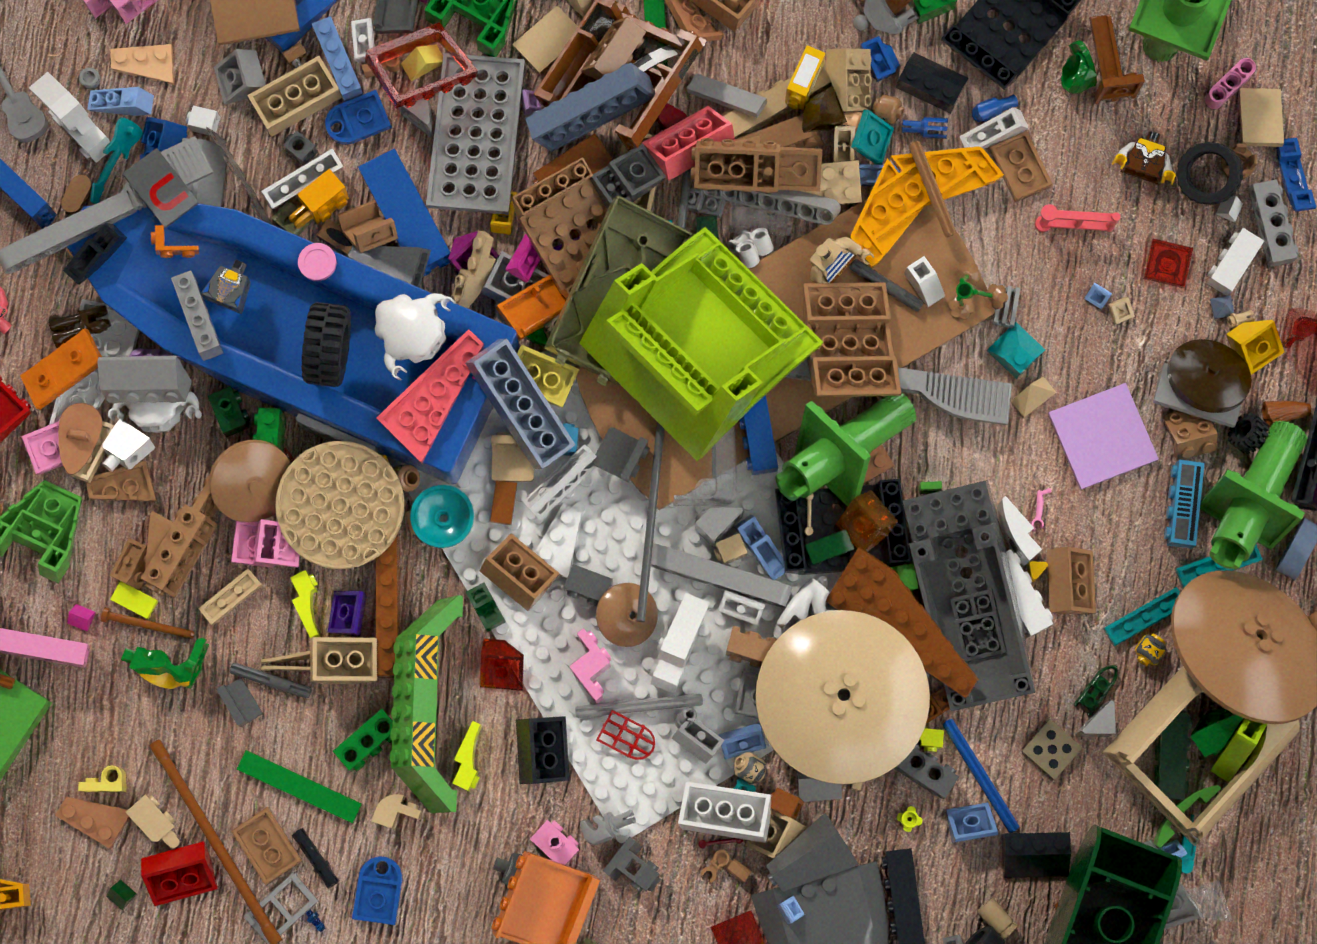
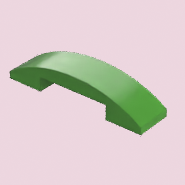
(1164, 832)

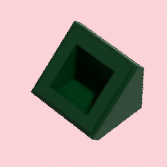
(121, 894)

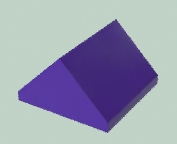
(347, 613)

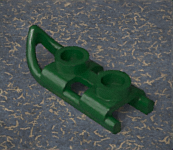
(1100, 685)

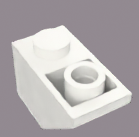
(925, 281)

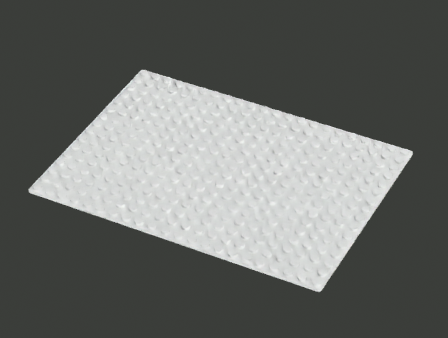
(613, 545)

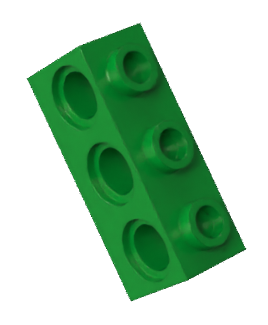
(355, 741)

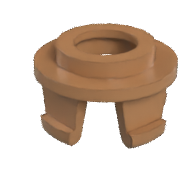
(1248, 158)

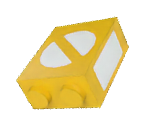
(804, 78)

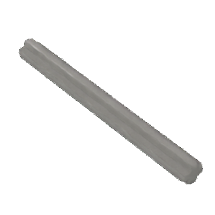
(639, 705)

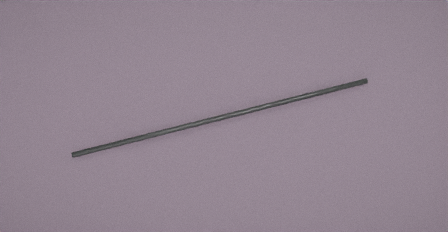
(658, 448)

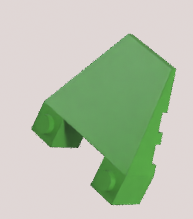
(46, 524)

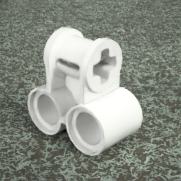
(750, 246)

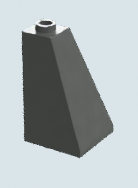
(811, 856)

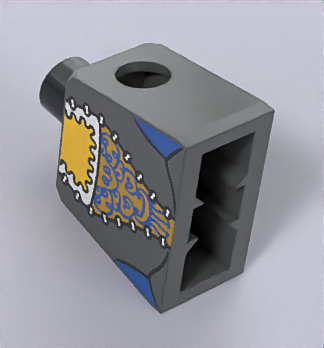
(228, 287)

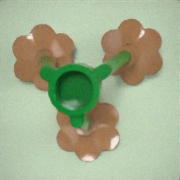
(963, 304)

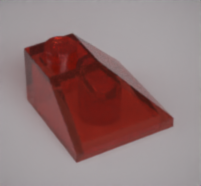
(501, 665)
(738, 930)

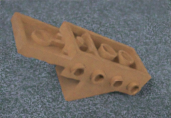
(755, 166)
(170, 543)

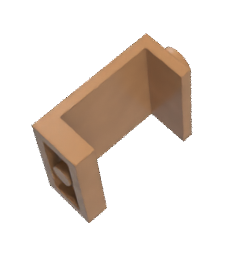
(366, 227)

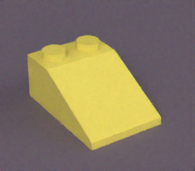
(551, 377)

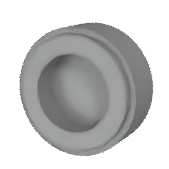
(89, 78)

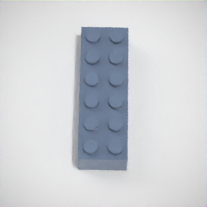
(590, 107)
(520, 403)

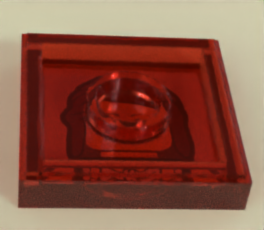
(1168, 263)

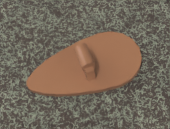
(78, 435)

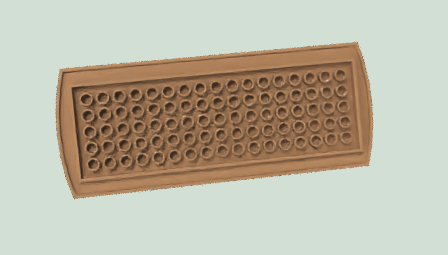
(784, 274)

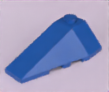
(308, 13)
(161, 135)

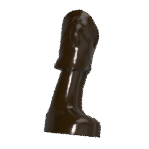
(87, 320)

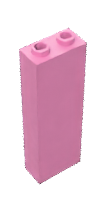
(44, 648)

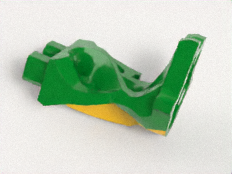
(158, 669)

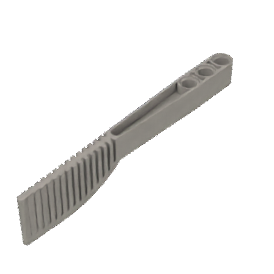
(185, 158)
(953, 395)

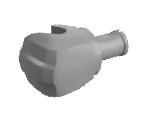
(607, 827)

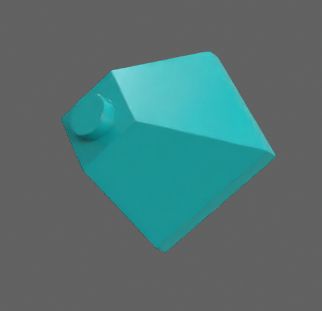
(1016, 350)

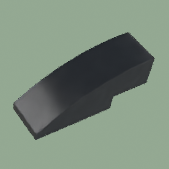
(95, 253)

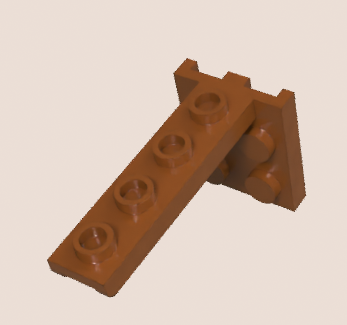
(1112, 84)

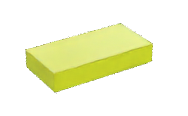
(134, 600)

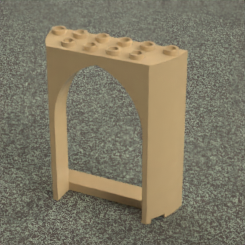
(1149, 725)

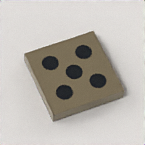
(1051, 749)

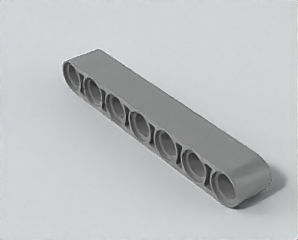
(797, 208)
(720, 576)

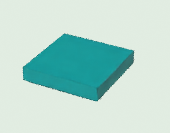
(872, 137)

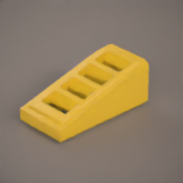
(502, 224)

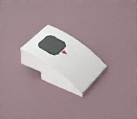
(1016, 531)

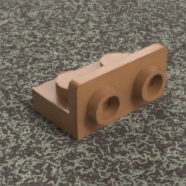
(131, 564)

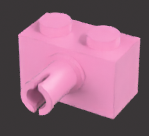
(554, 843)

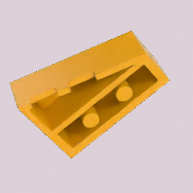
(14, 894)

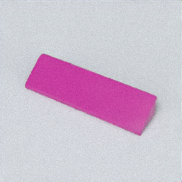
(524, 260)

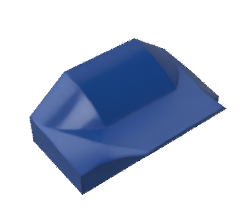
(882, 58)

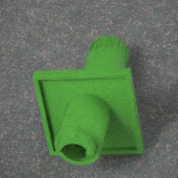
(1179, 25)
(840, 454)
(1252, 504)

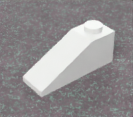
(996, 130)

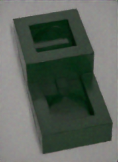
(830, 547)
(485, 607)

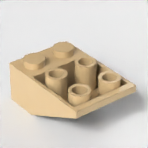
(850, 77)

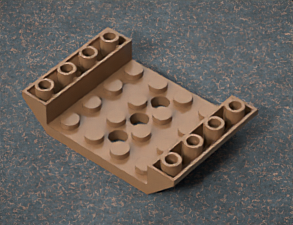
(554, 209)

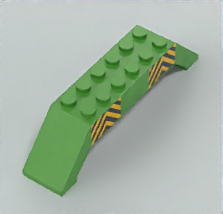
(416, 705)

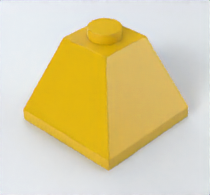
(1256, 343)

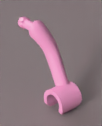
(1039, 509)

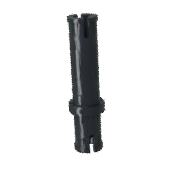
(313, 855)

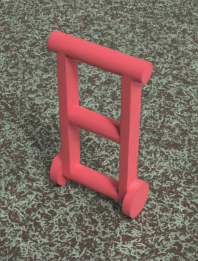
(1055, 218)

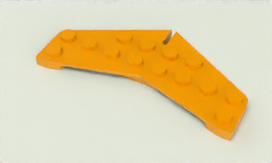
(902, 195)

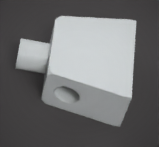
(126, 446)

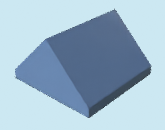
(971, 822)

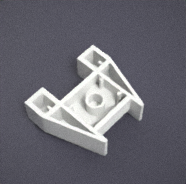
(71, 116)
(678, 643)

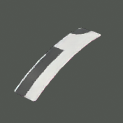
(655, 57)

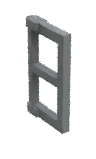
(271, 897)

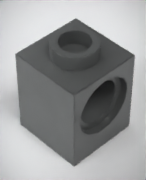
(306, 153)

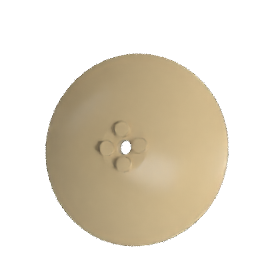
(835, 737)

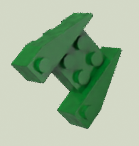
(492, 15)

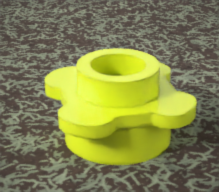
(903, 818)

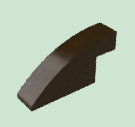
(823, 112)

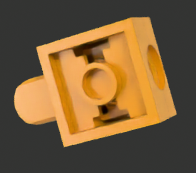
(320, 200)

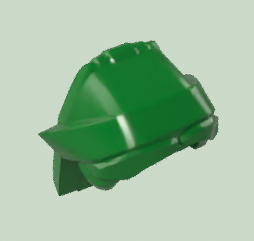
(1079, 69)

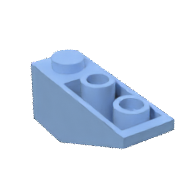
(123, 101)

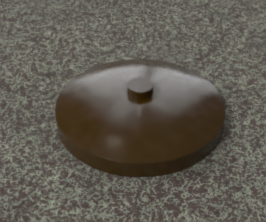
(1209, 376)

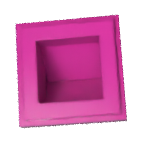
(81, 617)

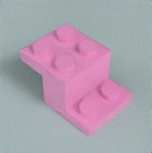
(124, 8)
(262, 545)
(591, 665)

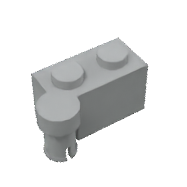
(696, 736)

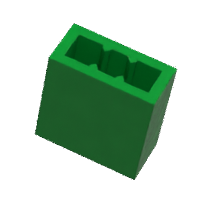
(270, 426)

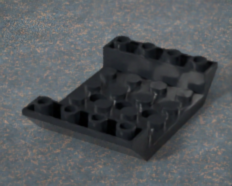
(999, 51)
(793, 521)

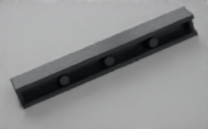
(1305, 488)

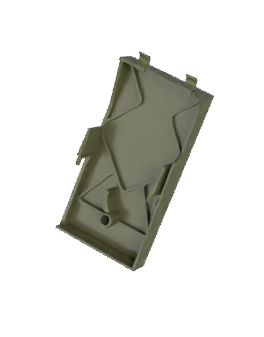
(623, 241)

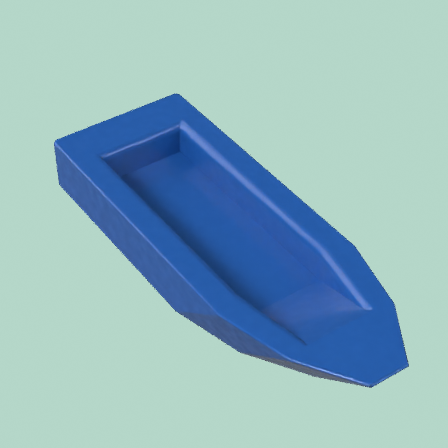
(267, 339)

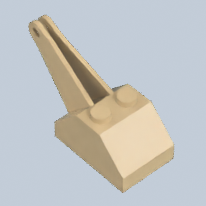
(334, 660)

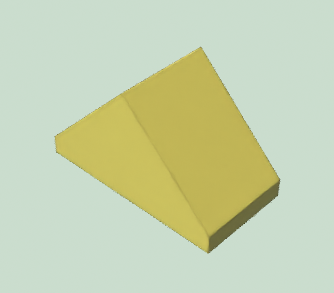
(421, 61)

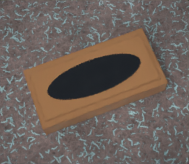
(332, 235)

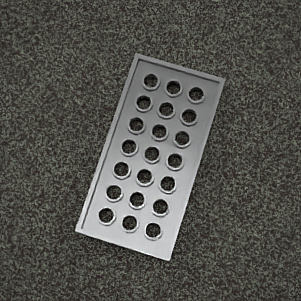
(506, 144)

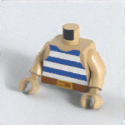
(834, 257)

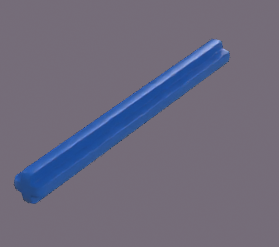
(981, 776)

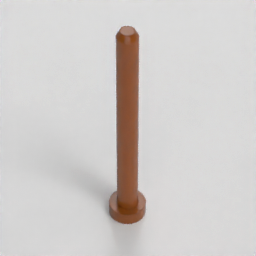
(108, 615)

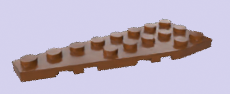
(878, 591)

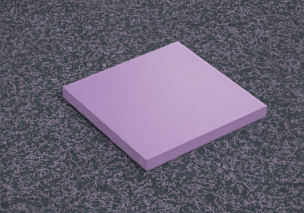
(1103, 436)

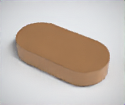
(76, 194)

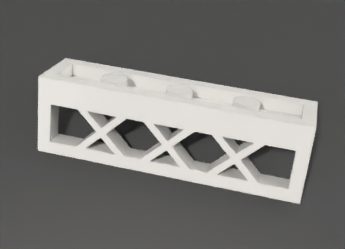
(558, 480)

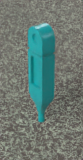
(1188, 859)

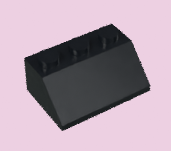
(931, 82)
(542, 750)
(1036, 854)

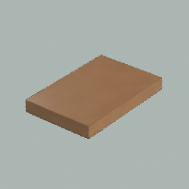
(1021, 166)
(266, 846)

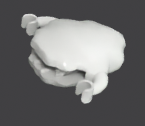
(410, 329)
(157, 416)

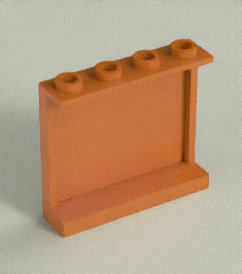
(544, 902)

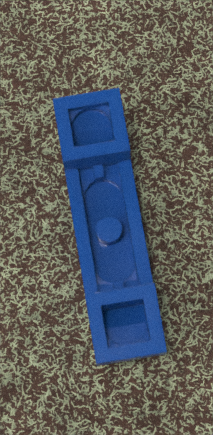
(1293, 176)

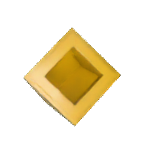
(1035, 569)

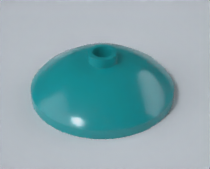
(433, 504)

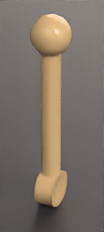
(808, 531)

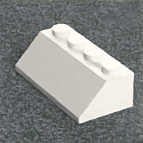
(725, 812)

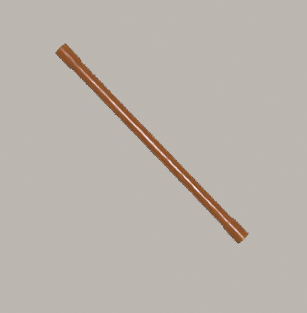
(267, 927)

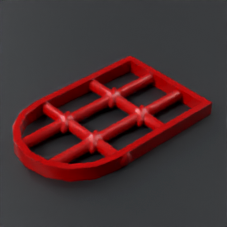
(617, 738)

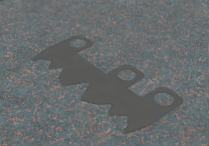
(238, 172)

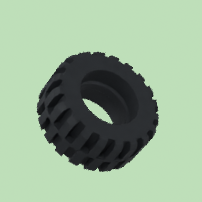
(326, 344)

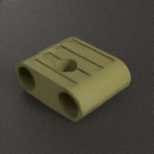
(281, 218)

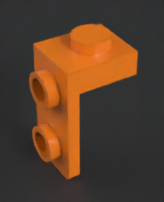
(168, 251)

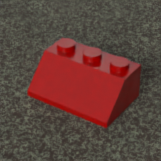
(178, 873)

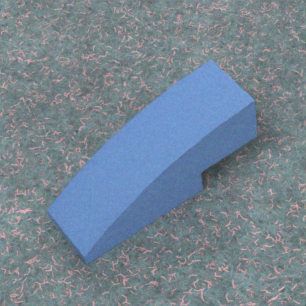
(761, 546)

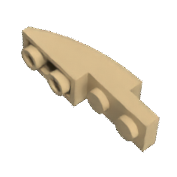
(480, 264)

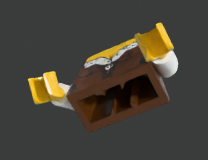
(1146, 160)

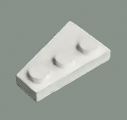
(560, 540)

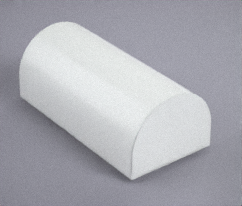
(362, 38)
(741, 607)

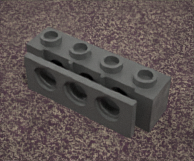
(946, 774)

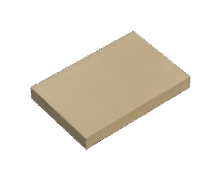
(545, 40)
(1261, 117)

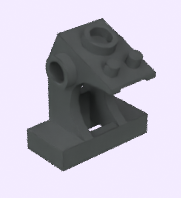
(647, 875)

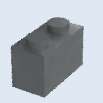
(586, 584)

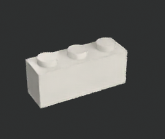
(1234, 261)

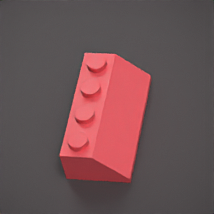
(674, 145)

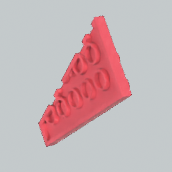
(425, 404)

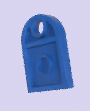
(359, 119)
(378, 893)

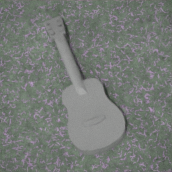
(23, 118)

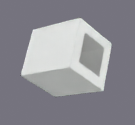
(201, 118)

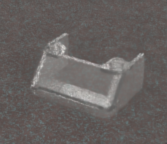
(722, 487)

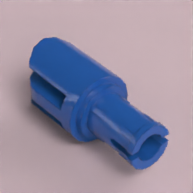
(993, 107)
(922, 127)

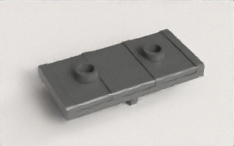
(394, 16)

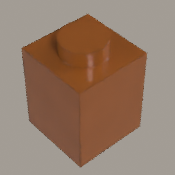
(786, 803)

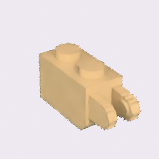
(153, 822)

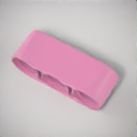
(1236, 76)

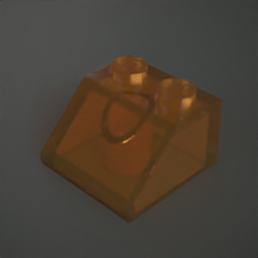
(867, 521)

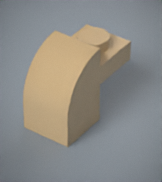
(390, 808)

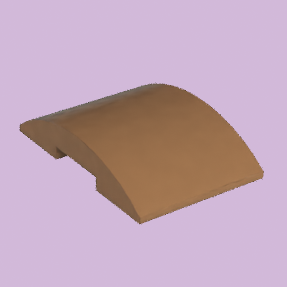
(253, 19)
(855, 339)

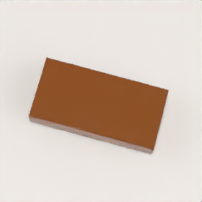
(503, 502)

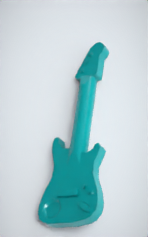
(125, 136)

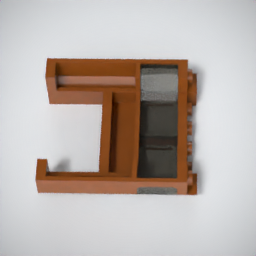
(665, 76)

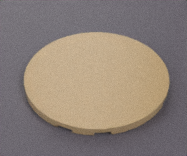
(340, 505)

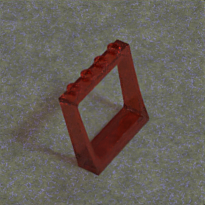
(407, 44)

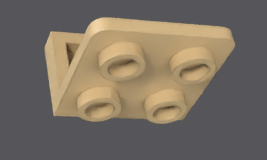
(508, 460)

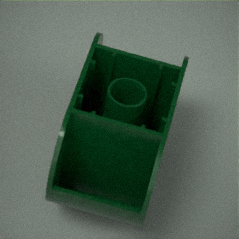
(1116, 892)

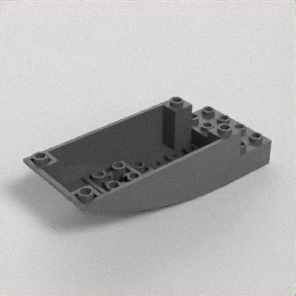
(977, 612)

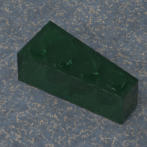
(1172, 757)

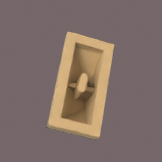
(1033, 396)

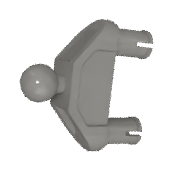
(882, 18)

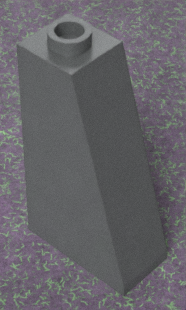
(400, 262)

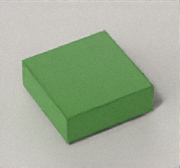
(930, 487)

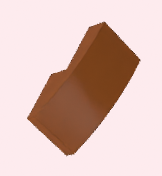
(938, 704)

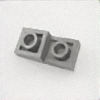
(704, 204)

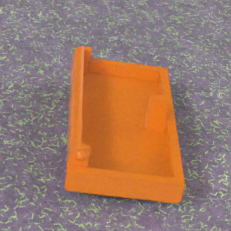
(532, 307)
(61, 369)

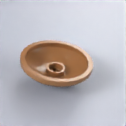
(614, 617)

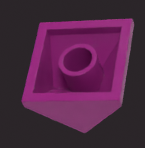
(462, 250)

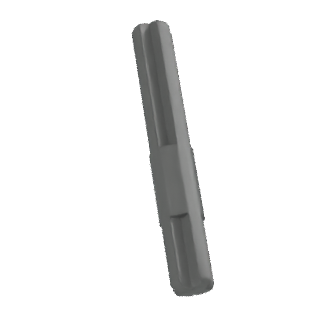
(892, 288)
(271, 680)

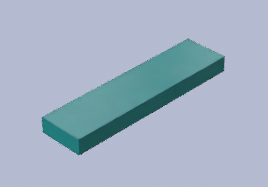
(1203, 566)
(1142, 617)

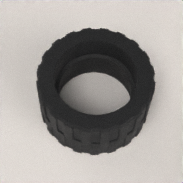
(1184, 169)

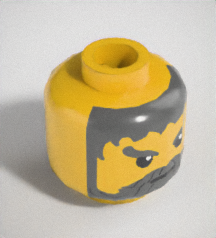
(1150, 650)

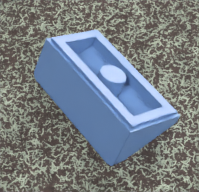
(742, 740)

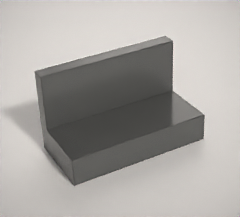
(239, 702)

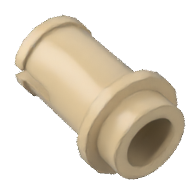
(1236, 319)

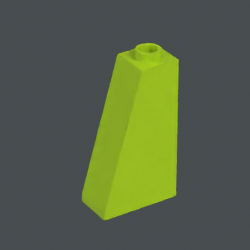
(1238, 749)

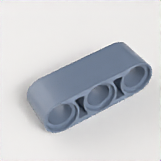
(1298, 549)

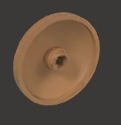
(247, 480)

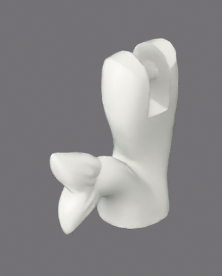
(798, 607)

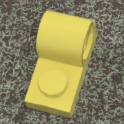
(105, 785)

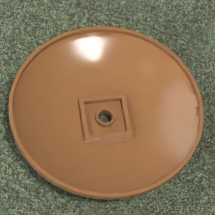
(1219, 647)

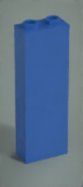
(25, 197)
(401, 202)

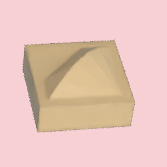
(1121, 310)

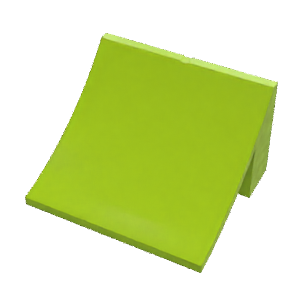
(697, 340)

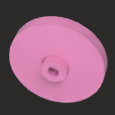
(317, 262)

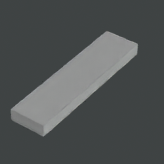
(727, 95)

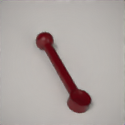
(702, 843)

